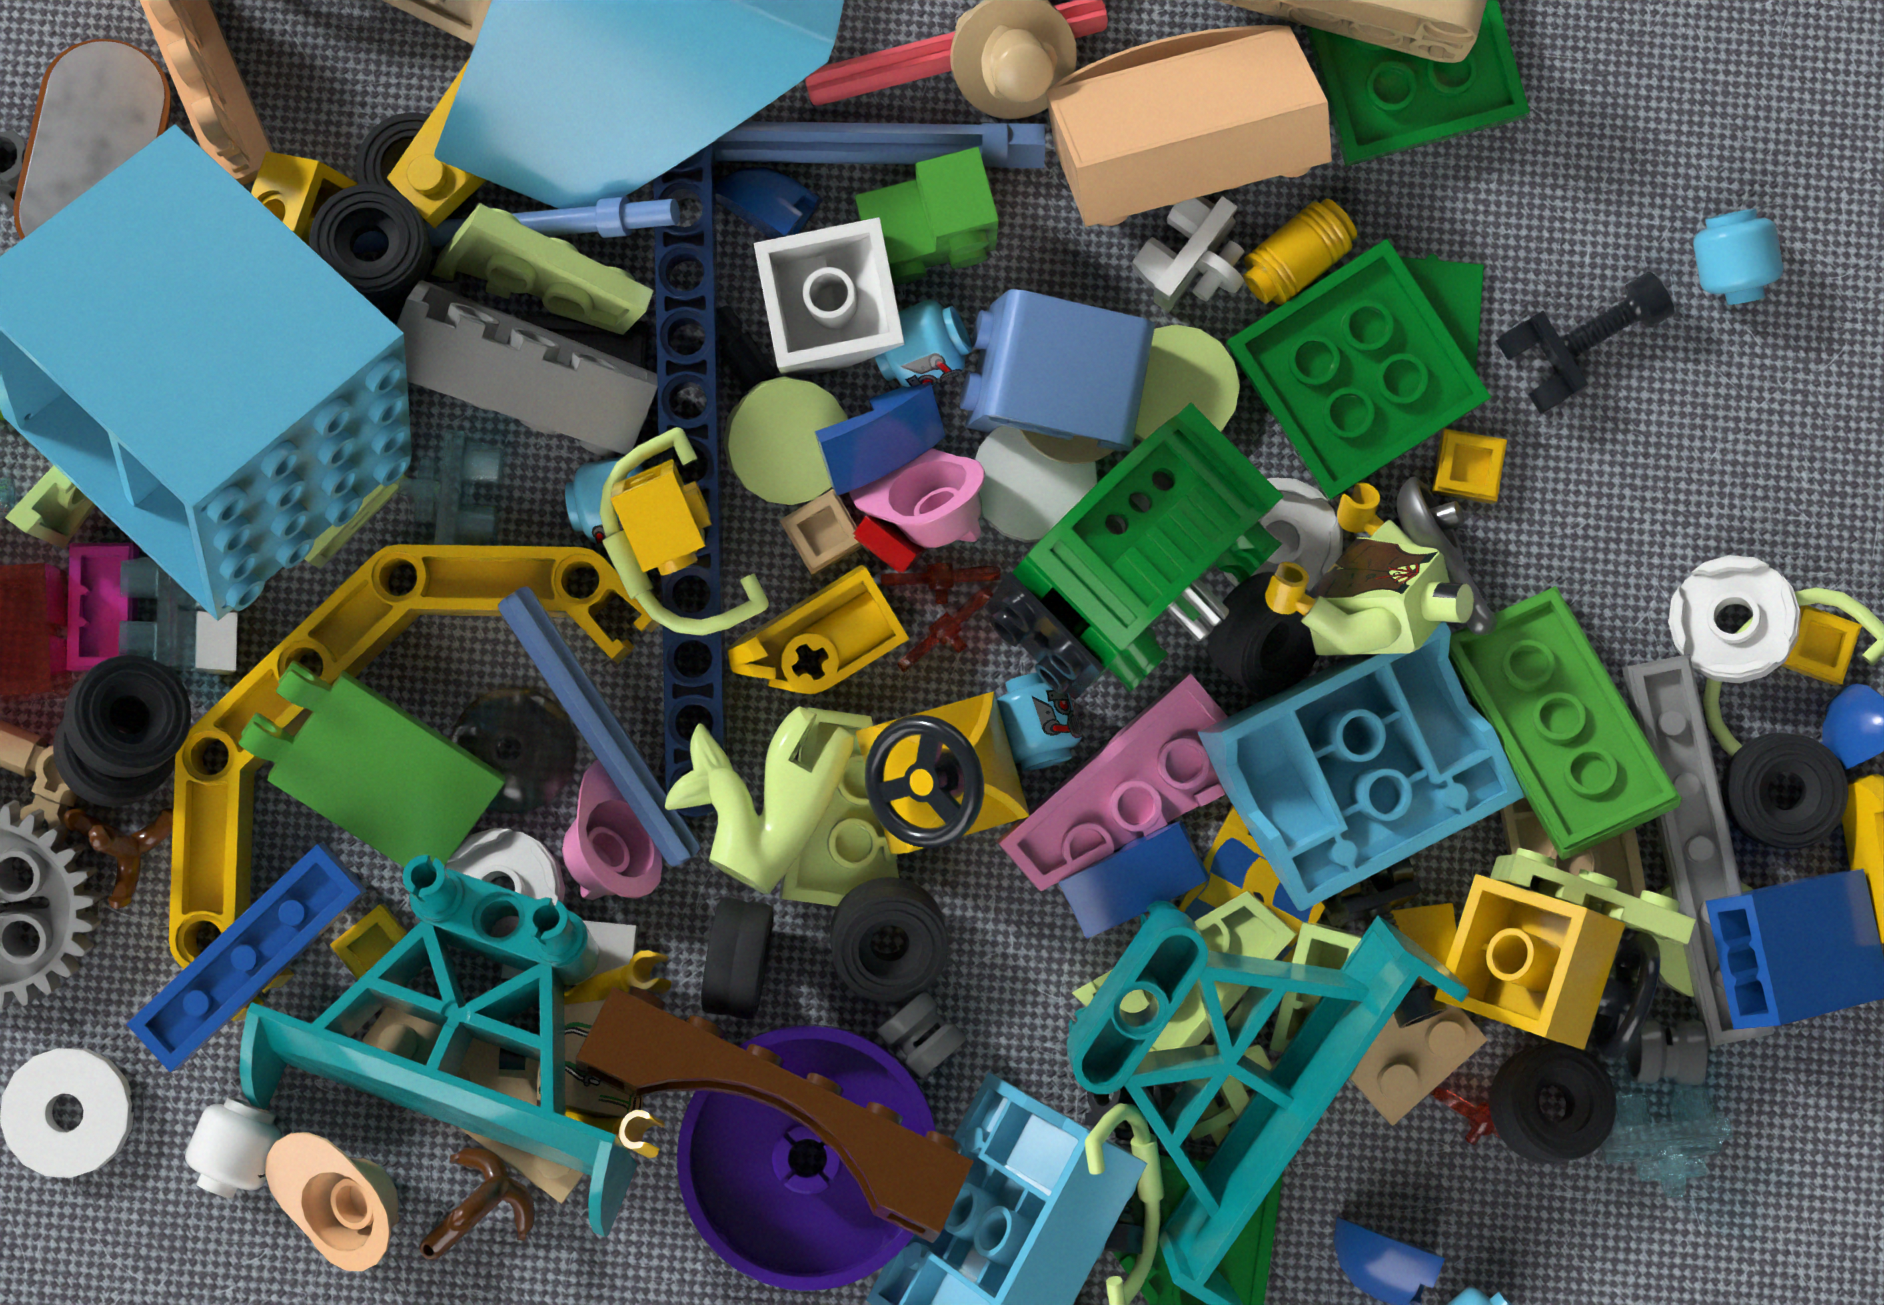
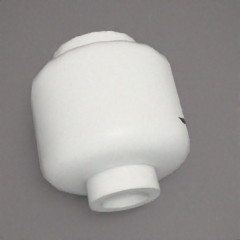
(232, 1147)

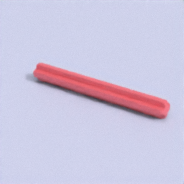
(922, 59)

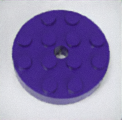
(753, 1200)

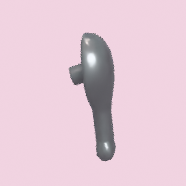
(1433, 527)

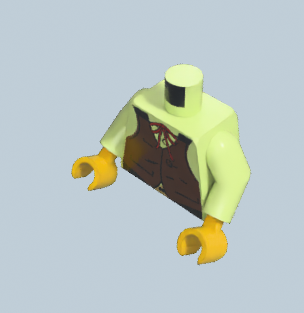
(1379, 592)

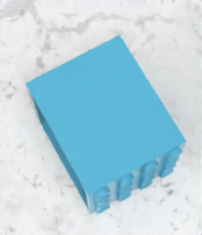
(200, 372)

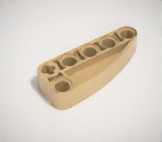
(1417, 27)

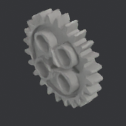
(59, 925)

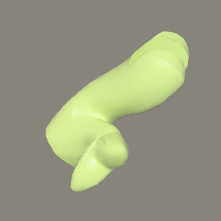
(795, 799)

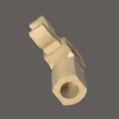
(26, 754)

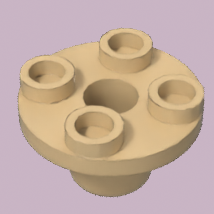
(1011, 55)

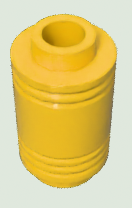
(1299, 252)

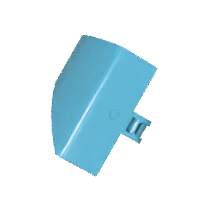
(617, 92)

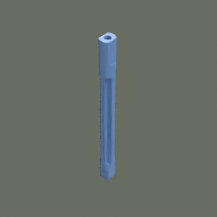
(880, 143)

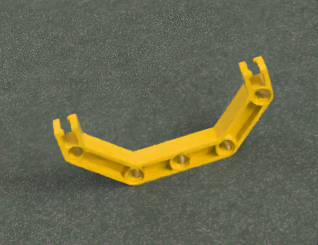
(348, 632)

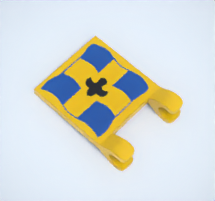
(1240, 866)

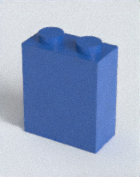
(1798, 949)

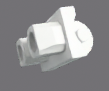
(1173, 273)

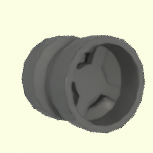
(911, 1024)
(1669, 1052)

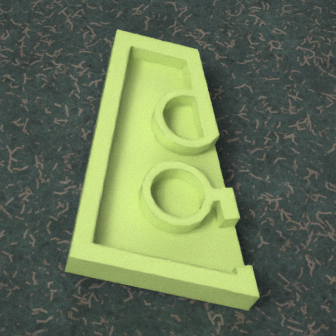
(521, 260)
(849, 838)

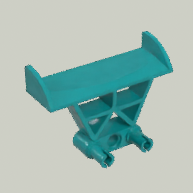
(459, 911)
(1112, 1048)

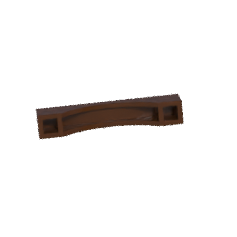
(652, 1052)

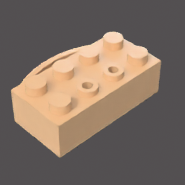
(1187, 120)

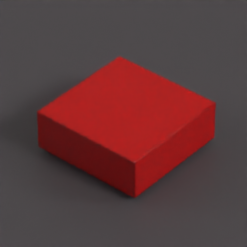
(888, 543)

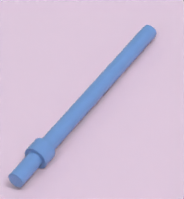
(609, 217)

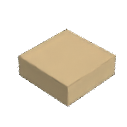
(822, 532)

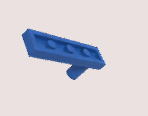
(247, 957)

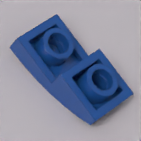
(881, 441)
(1131, 879)

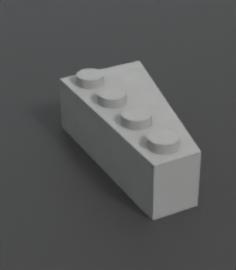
(523, 371)

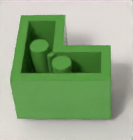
(936, 217)

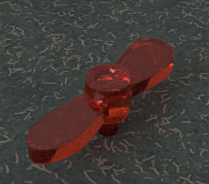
(941, 577)
(946, 630)
(1479, 1116)

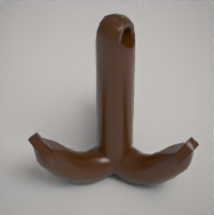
(122, 846)
(484, 1199)

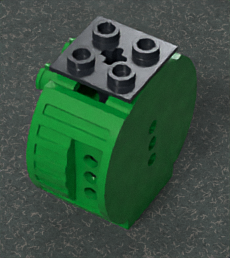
(1135, 554)

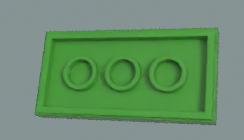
(1562, 724)

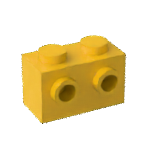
(662, 517)

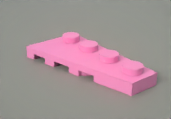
(1123, 790)

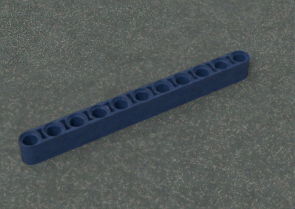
(675, 373)

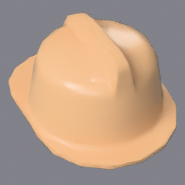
(334, 1198)

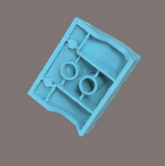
(1360, 767)
(1025, 1215)

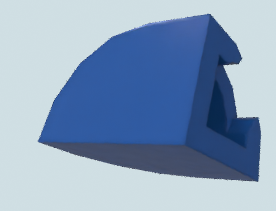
(767, 200)
(1854, 725)
(1384, 1264)

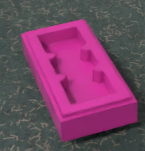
(96, 602)

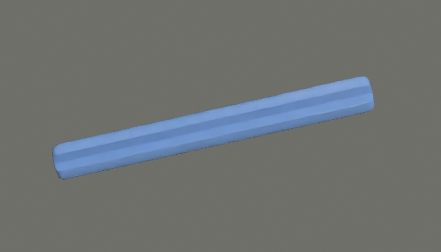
(598, 725)

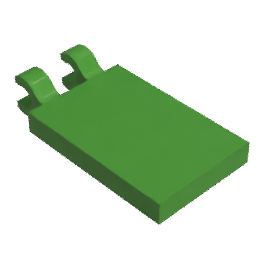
(373, 768)

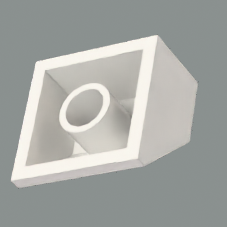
(829, 297)

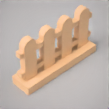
(209, 84)

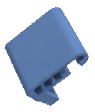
(1058, 369)

